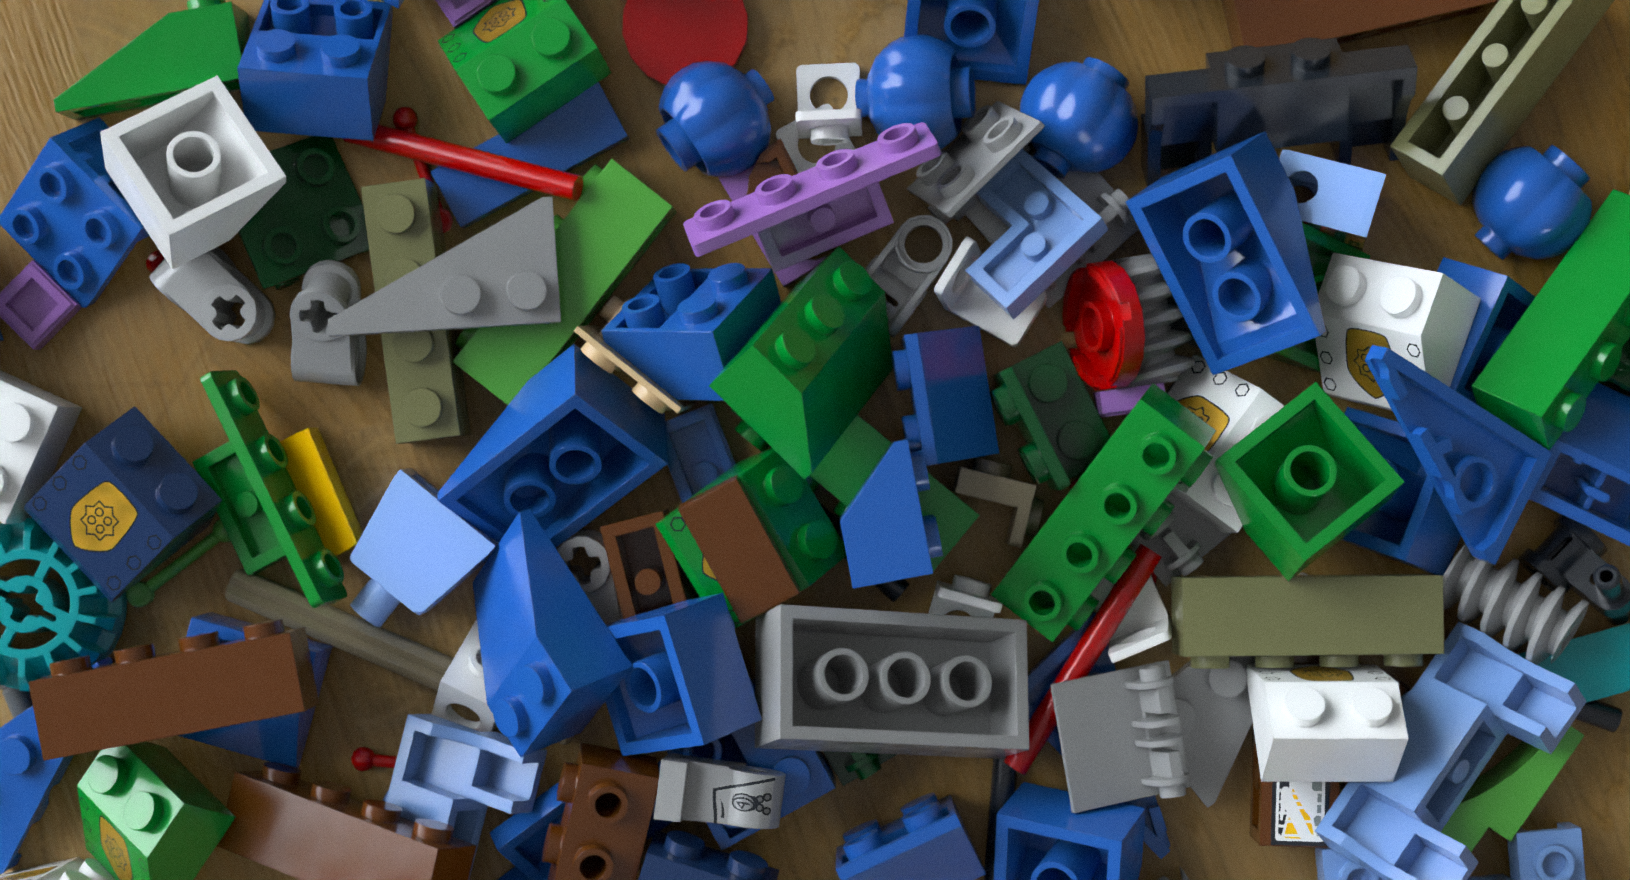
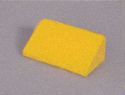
(318, 480)

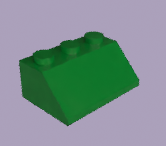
(812, 362)

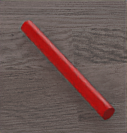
(475, 162)
(1088, 650)

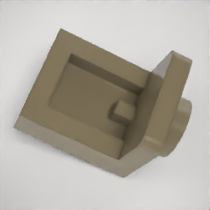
(993, 483)

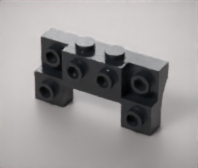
(1289, 90)

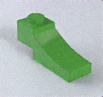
(1509, 791)

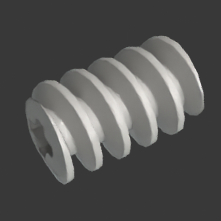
(1159, 360)
(1511, 605)

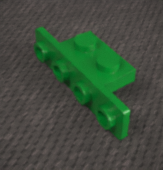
(259, 500)

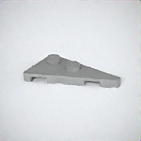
(484, 282)
(1213, 721)

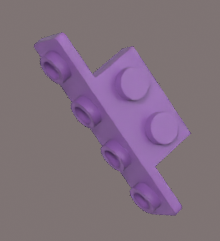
(818, 206)

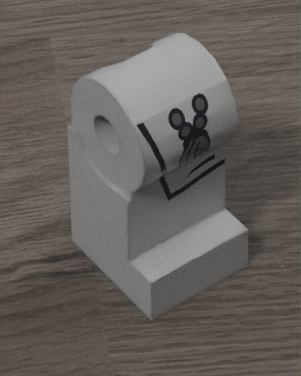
(718, 792)

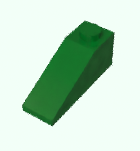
(164, 62)

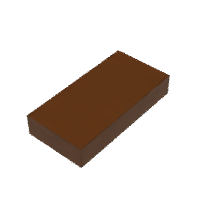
(739, 548)

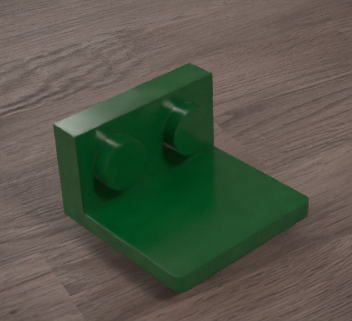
(1052, 414)

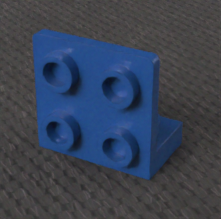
(74, 214)

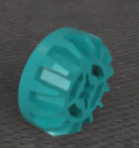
(84, 626)

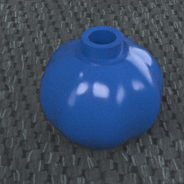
(916, 85)
(1084, 114)
(715, 118)
(1531, 203)

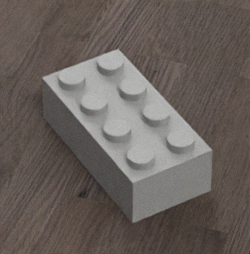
(891, 682)

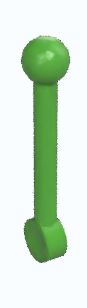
(144, 592)

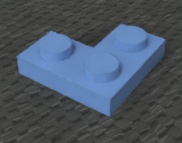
(1044, 234)

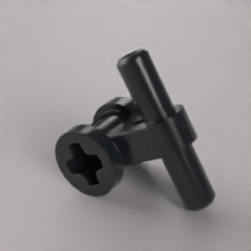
(1574, 561)

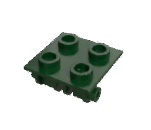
(308, 218)

